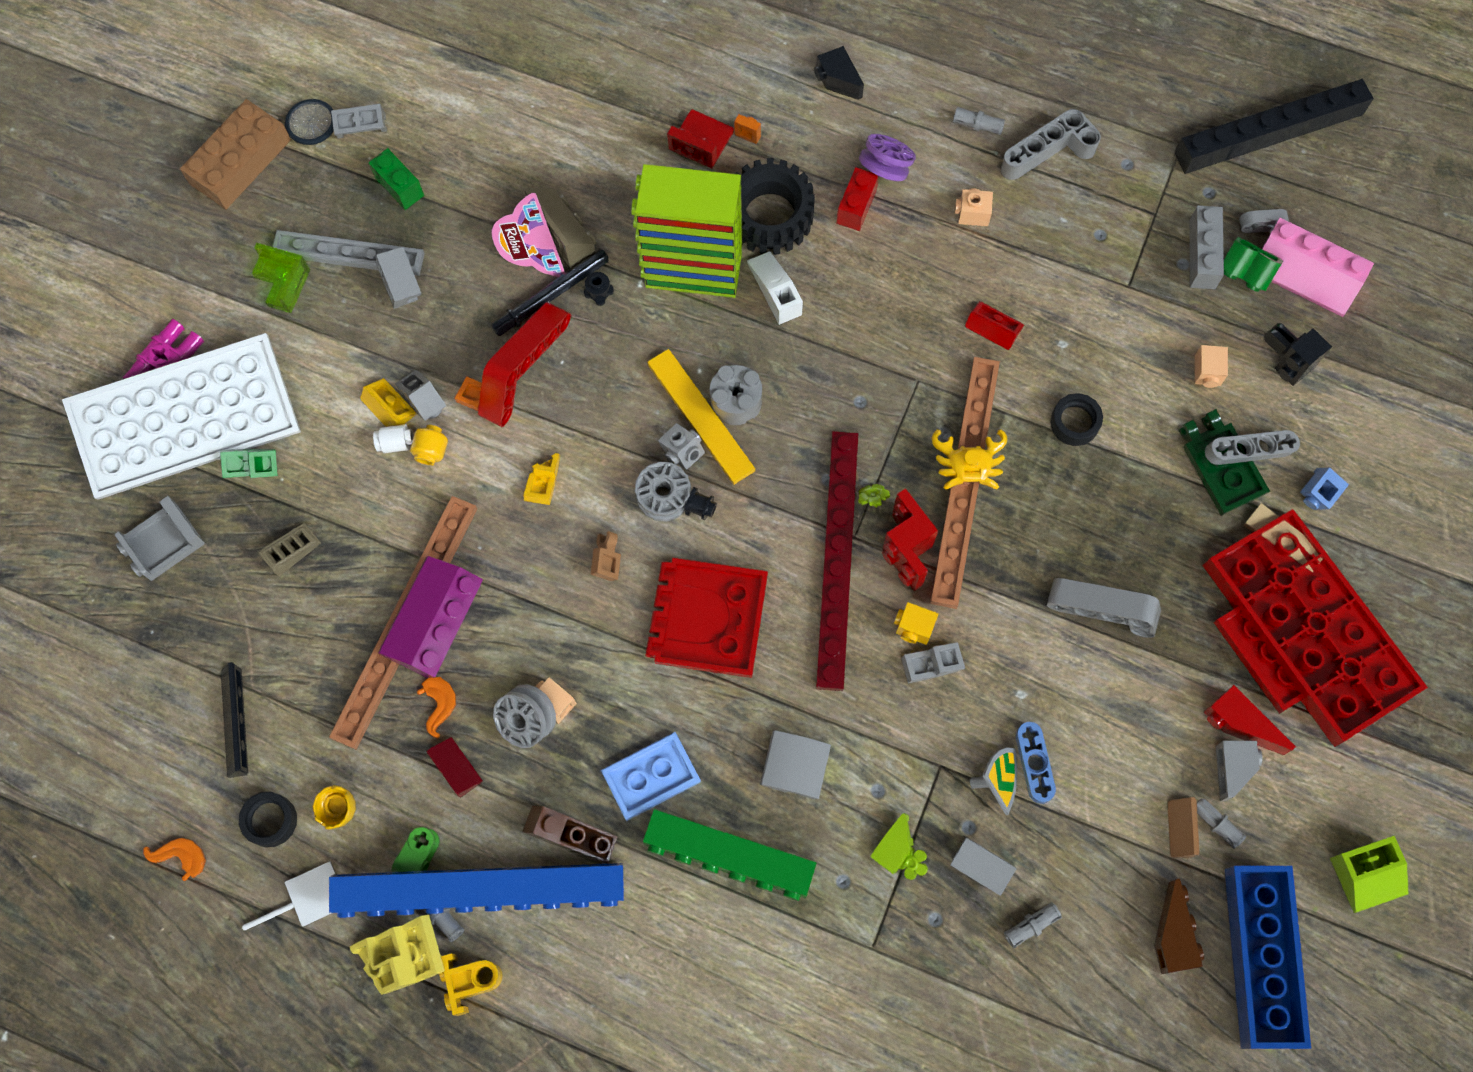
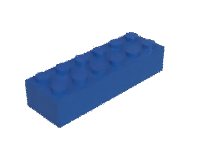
(1267, 958)

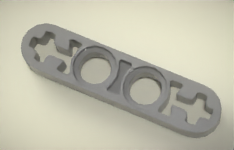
(1253, 450)

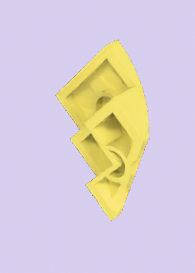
(401, 955)

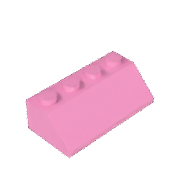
(1316, 267)

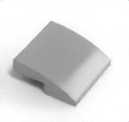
(795, 764)

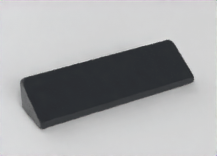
(234, 721)

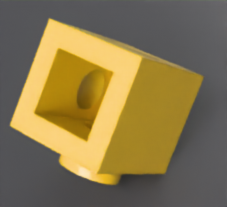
(915, 623)

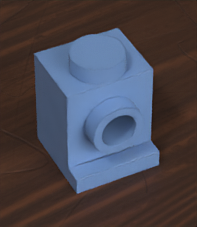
(1330, 487)

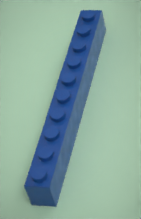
(475, 888)

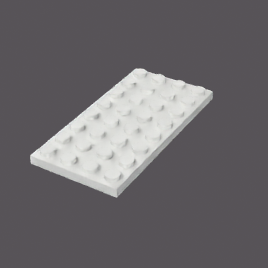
(180, 416)

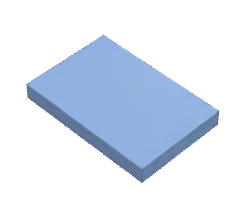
(650, 776)

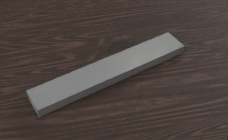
(341, 251)

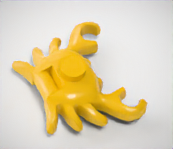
(970, 463)

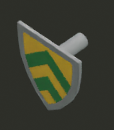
(1000, 777)

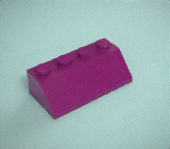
(430, 616)

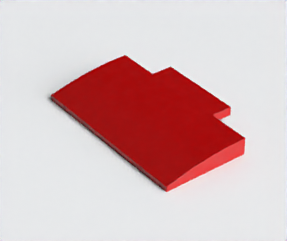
(1309, 634)

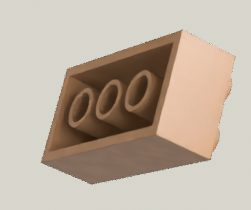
(235, 154)

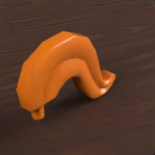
(446, 701)
(186, 850)

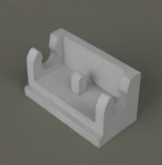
(358, 120)
(398, 277)
(983, 866)

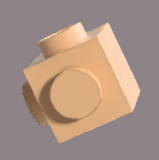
(974, 207)

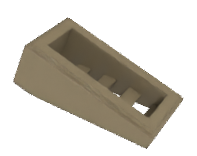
(296, 555)

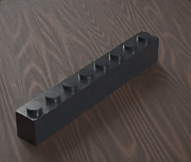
(1273, 126)

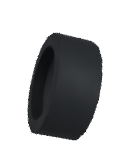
(1080, 401)
(248, 810)

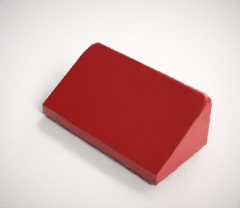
(994, 325)

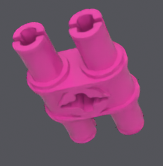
(161, 348)

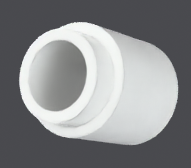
(393, 438)

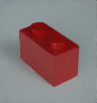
(857, 199)

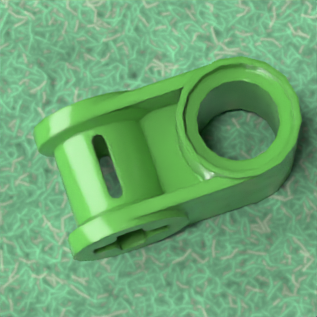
(415, 855)

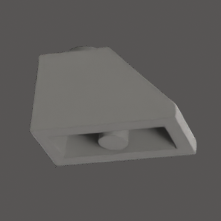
(421, 395)
(1236, 766)

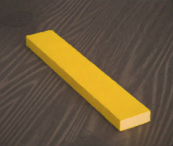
(701, 416)

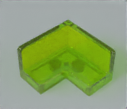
(285, 271)

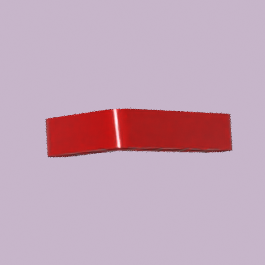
(515, 359)

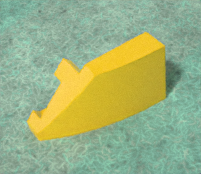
(542, 481)

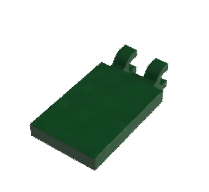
(1227, 484)

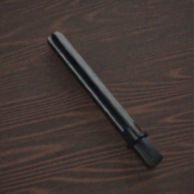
(549, 293)

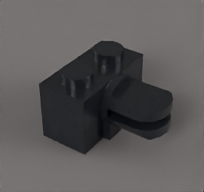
(1297, 355)

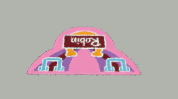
(526, 239)

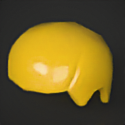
(334, 807)

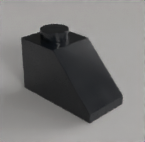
(839, 73)

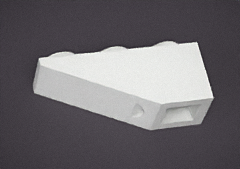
(776, 287)

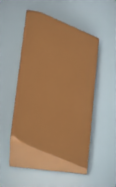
(1183, 828)

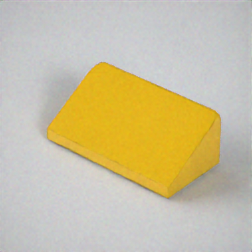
(386, 403)

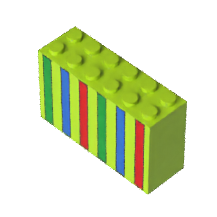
(689, 229)

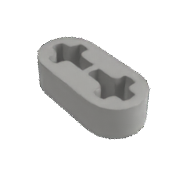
(1261, 220)

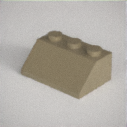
(565, 228)

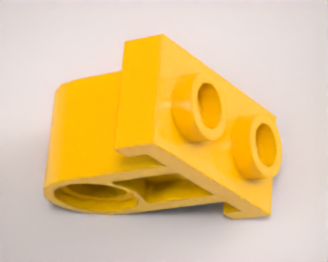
(465, 982)

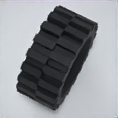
(780, 181)

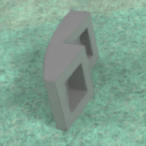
(933, 662)

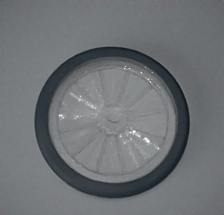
(309, 122)

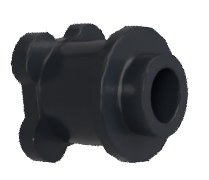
(598, 287)
(700, 505)

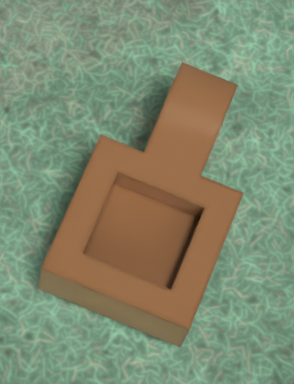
(605, 559)

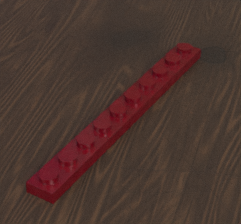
(837, 562)

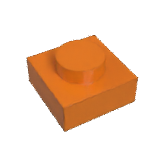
(747, 128)
(469, 393)

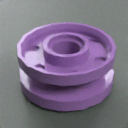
(887, 157)

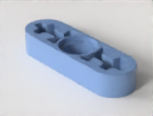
(1048, 781)

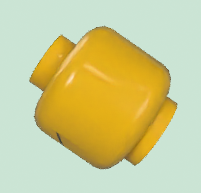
(429, 445)

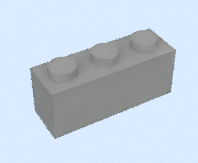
(1206, 247)

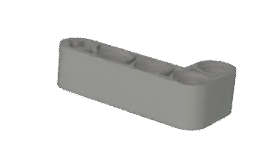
(1020, 160)
(1106, 604)

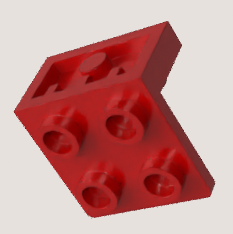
(700, 138)

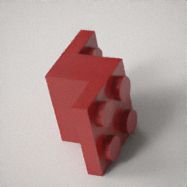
(909, 540)

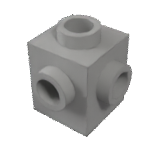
(681, 446)

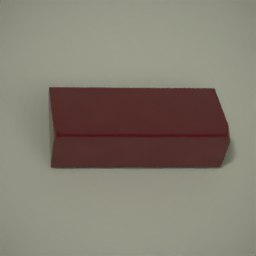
(454, 767)

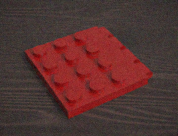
(707, 617)

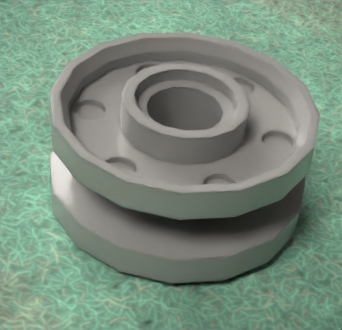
(662, 476)
(524, 716)

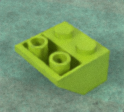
(1372, 873)

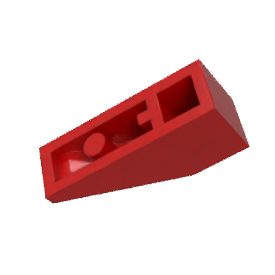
(1243, 720)

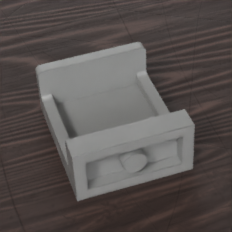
(159, 541)

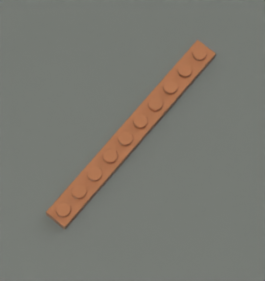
(963, 496)
(379, 669)

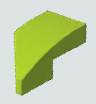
(894, 845)

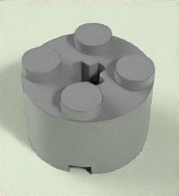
(739, 381)

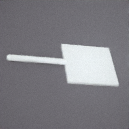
(308, 896)

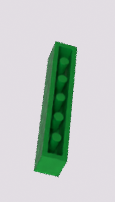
(729, 854)

